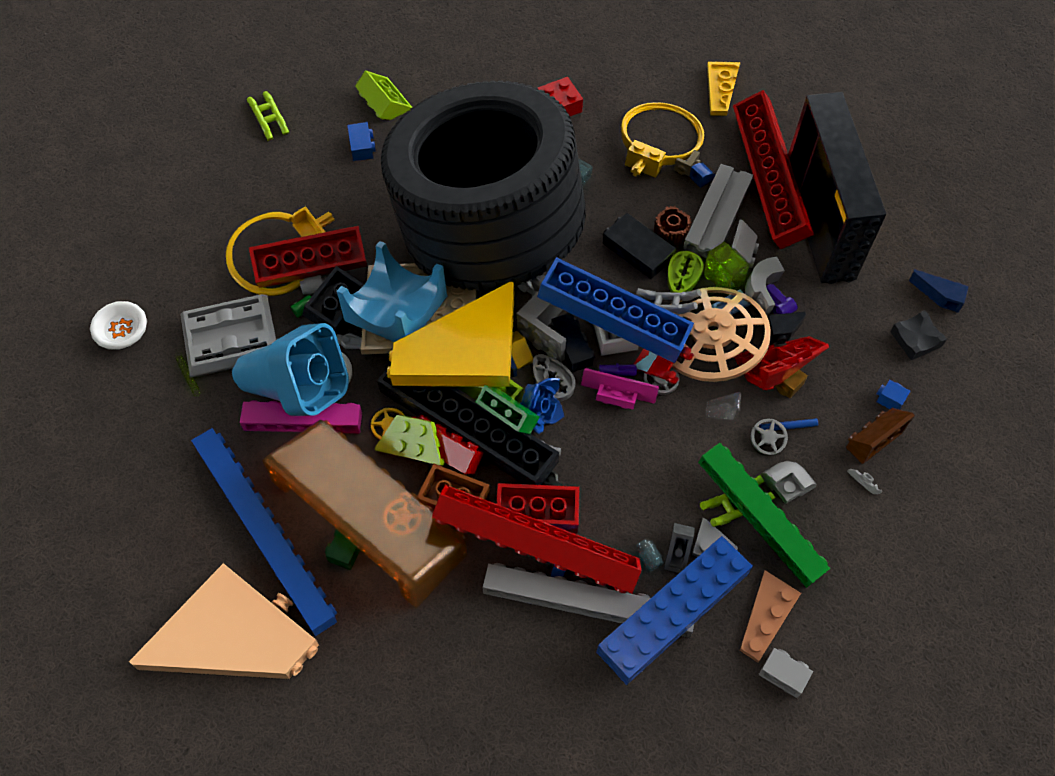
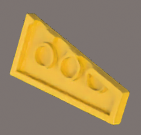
(721, 85)

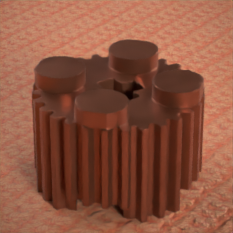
(672, 225)

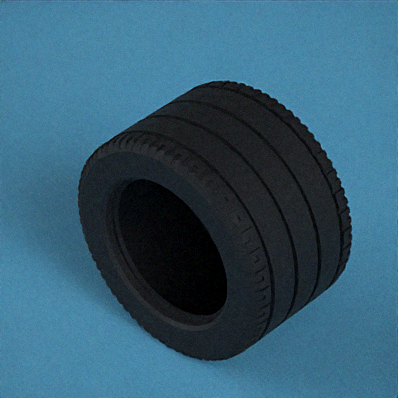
(475, 139)

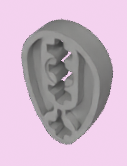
(553, 368)

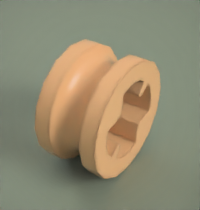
(282, 602)

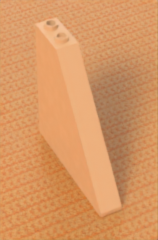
(228, 632)

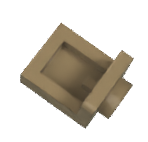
(684, 167)

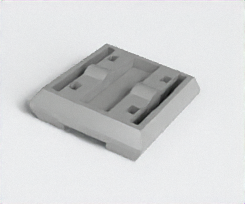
(225, 330)

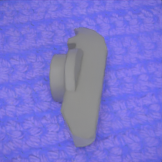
(865, 480)

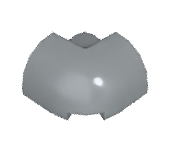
(788, 480)

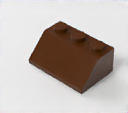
(879, 433)

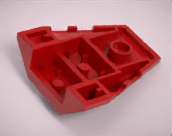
(781, 361)

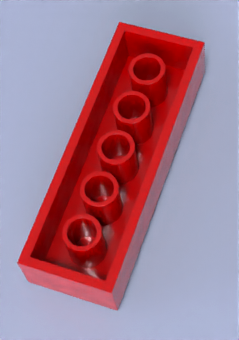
(307, 256)

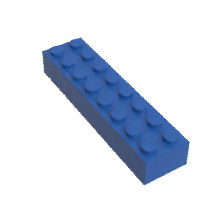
(615, 310)
(673, 610)

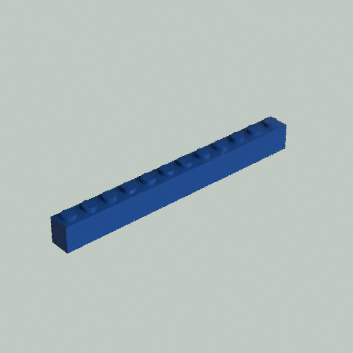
(265, 533)

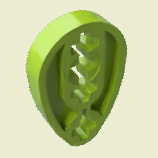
(676, 268)

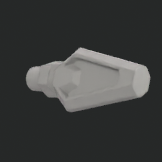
(349, 341)

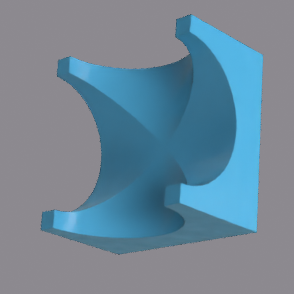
(393, 298)

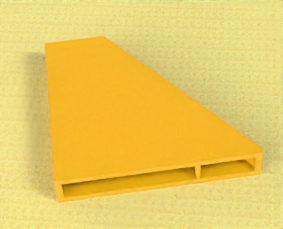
(461, 347)

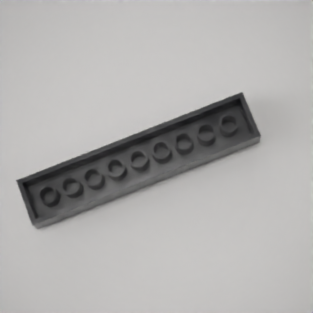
(509, 450)

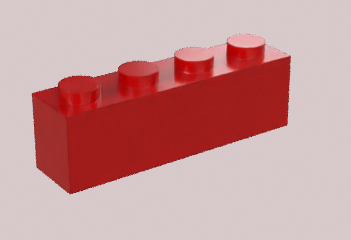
(455, 451)

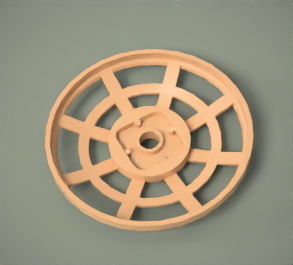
(723, 335)

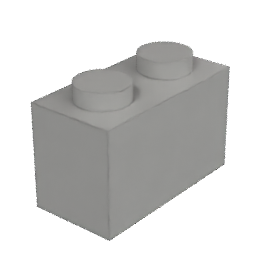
(786, 672)

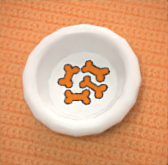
(118, 325)

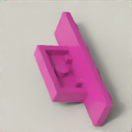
(618, 390)

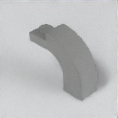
(764, 272)

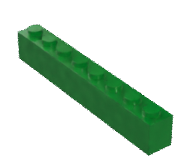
(764, 515)

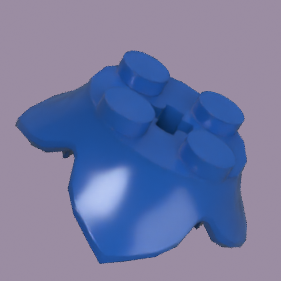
(541, 401)

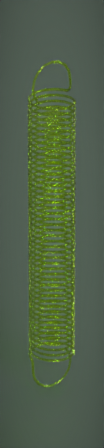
(186, 377)

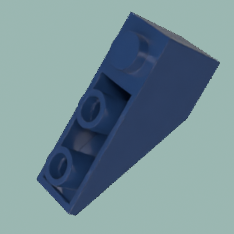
(942, 291)

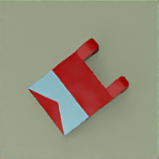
(659, 366)

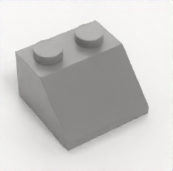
(745, 243)

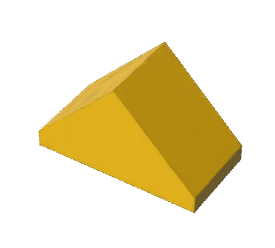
(520, 351)

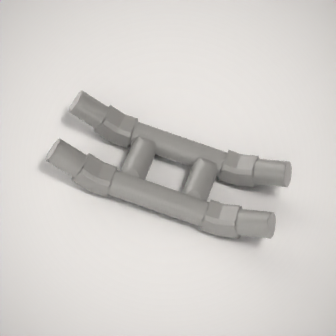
(676, 297)

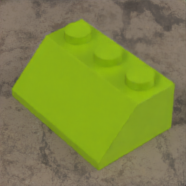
(382, 96)

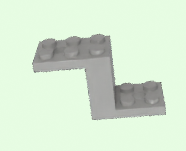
(534, 322)

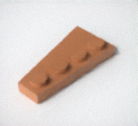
(769, 611)

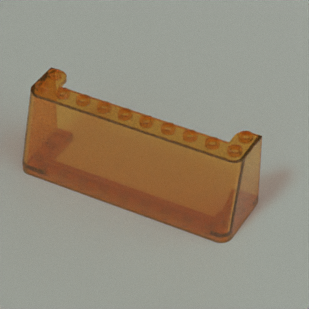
(368, 508)

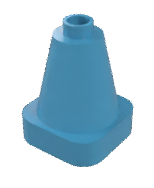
(298, 370)

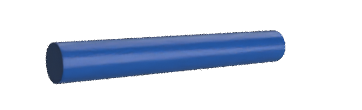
(792, 424)

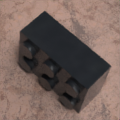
(325, 304)

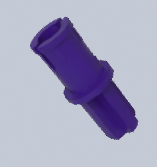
(619, 370)

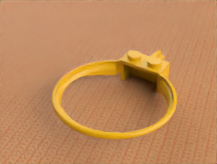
(650, 159)
(304, 224)

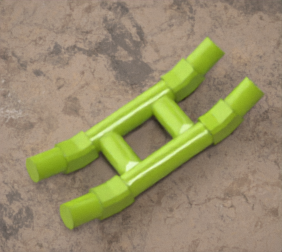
(264, 120)
(724, 500)

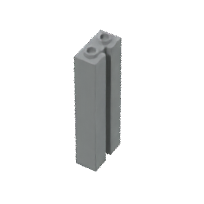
(718, 210)

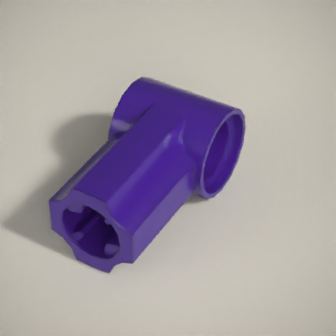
(782, 304)

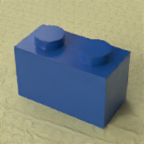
(360, 141)

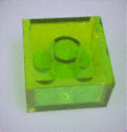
(725, 267)

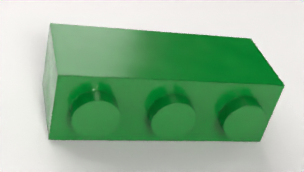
(507, 409)

